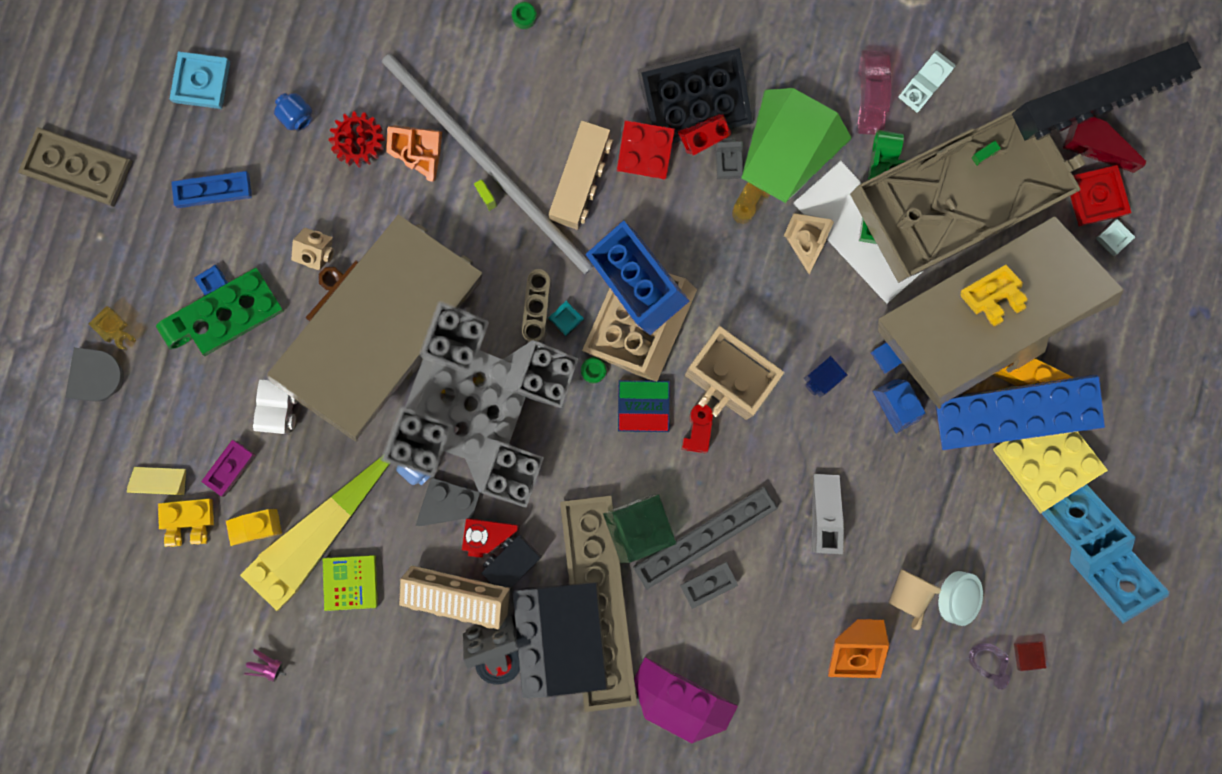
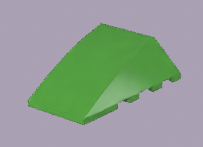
(791, 142)

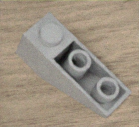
(827, 515)

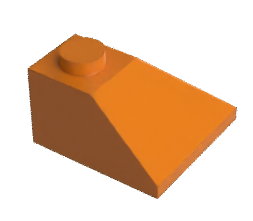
(860, 650)

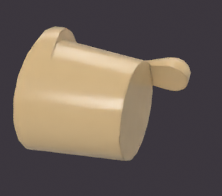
(913, 596)

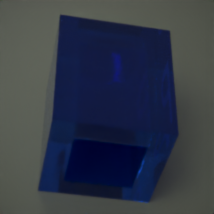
(824, 377)

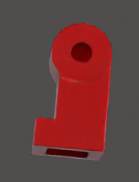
(704, 134)
(700, 432)

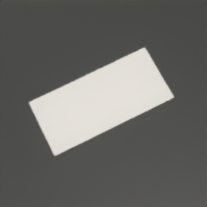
(832, 200)

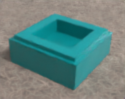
(566, 318)

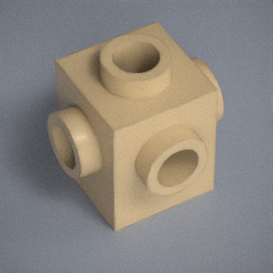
(312, 249)

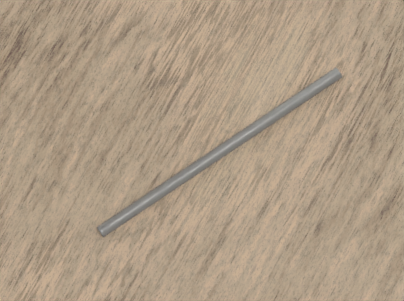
(488, 164)

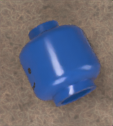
(293, 111)

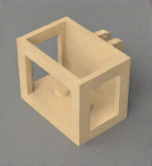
(732, 375)

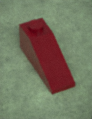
(1101, 142)

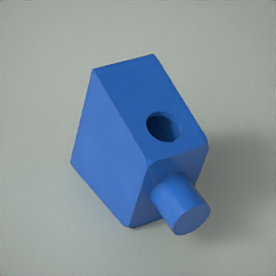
(899, 404)

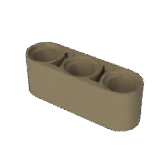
(536, 295)

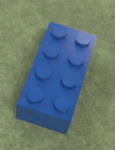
(637, 278)

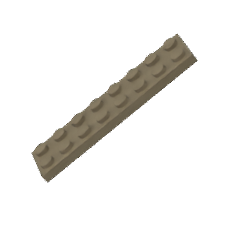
(594, 559)

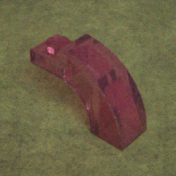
(875, 91)

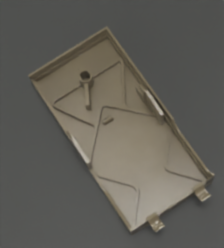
(949, 204)

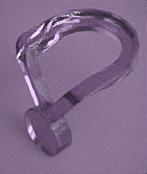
(1000, 680)

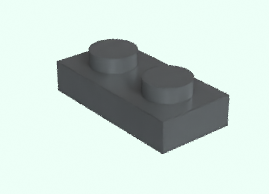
(708, 585)

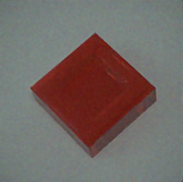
(1030, 656)

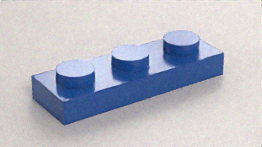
(211, 189)

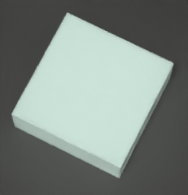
(1115, 237)

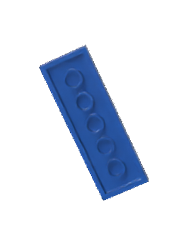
(1021, 412)

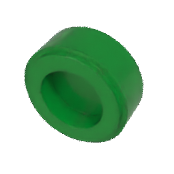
(524, 15)
(593, 370)

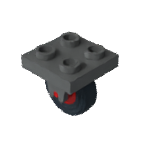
(493, 652)

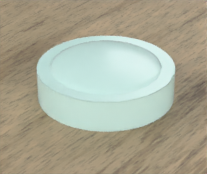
(960, 598)

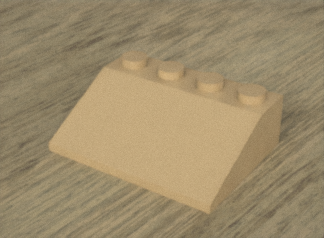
(628, 346)

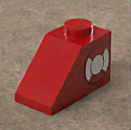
(485, 536)

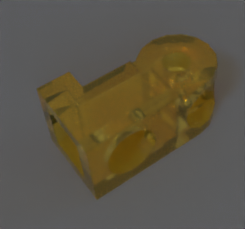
(746, 203)

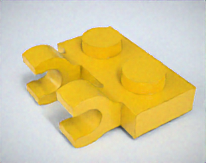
(992, 289)
(185, 514)

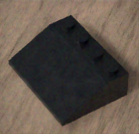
(695, 89)
(560, 640)

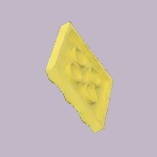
(1050, 466)

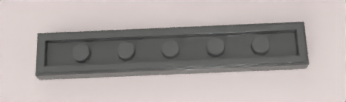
(705, 538)

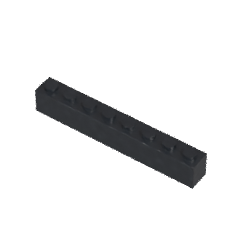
(1105, 91)

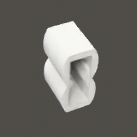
(273, 409)

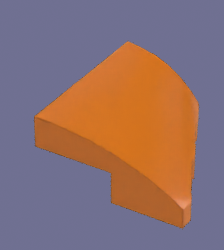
(416, 148)

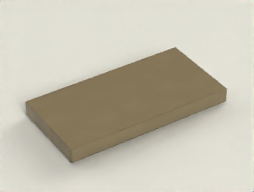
(75, 166)

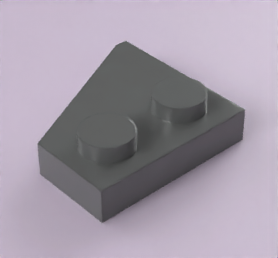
(447, 503)

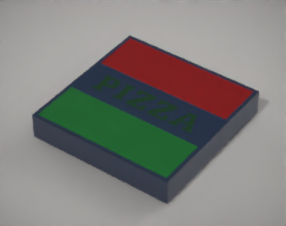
(643, 406)

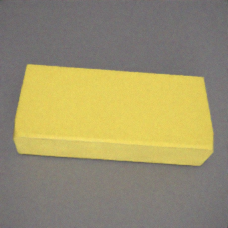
(157, 481)

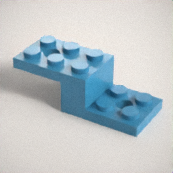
(1105, 554)

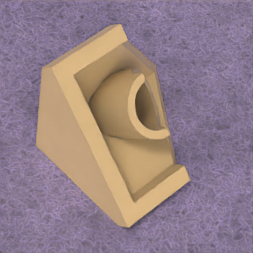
(808, 237)

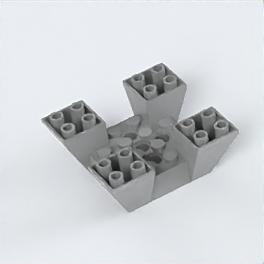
(449, 363)

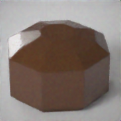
(329, 277)

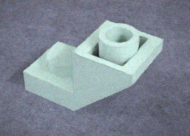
(927, 81)

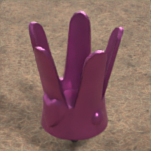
(269, 671)

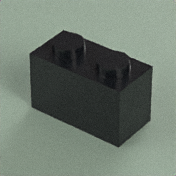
(511, 563)

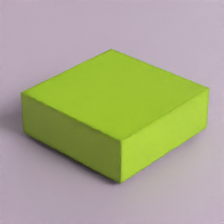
(485, 194)

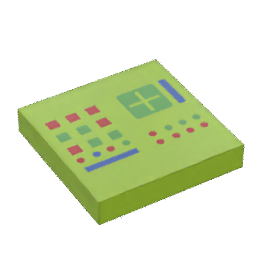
(350, 583)

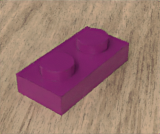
(228, 468)

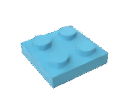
(199, 80)

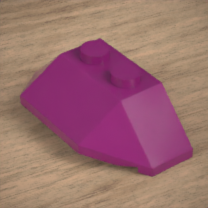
(680, 703)

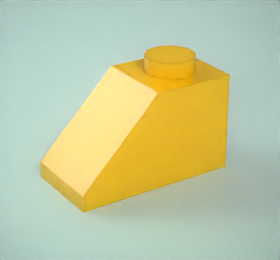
(253, 526)

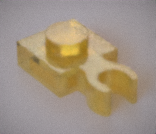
(110, 326)

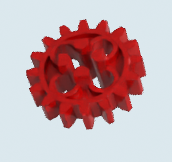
(346, 150)

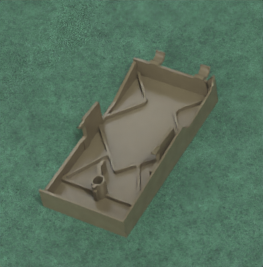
(373, 327)
(955, 349)

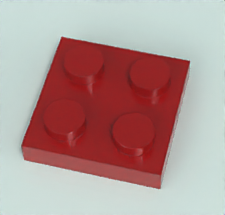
(645, 149)
(1100, 196)

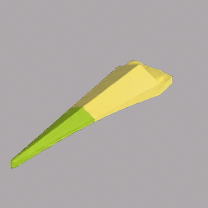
(290, 560)

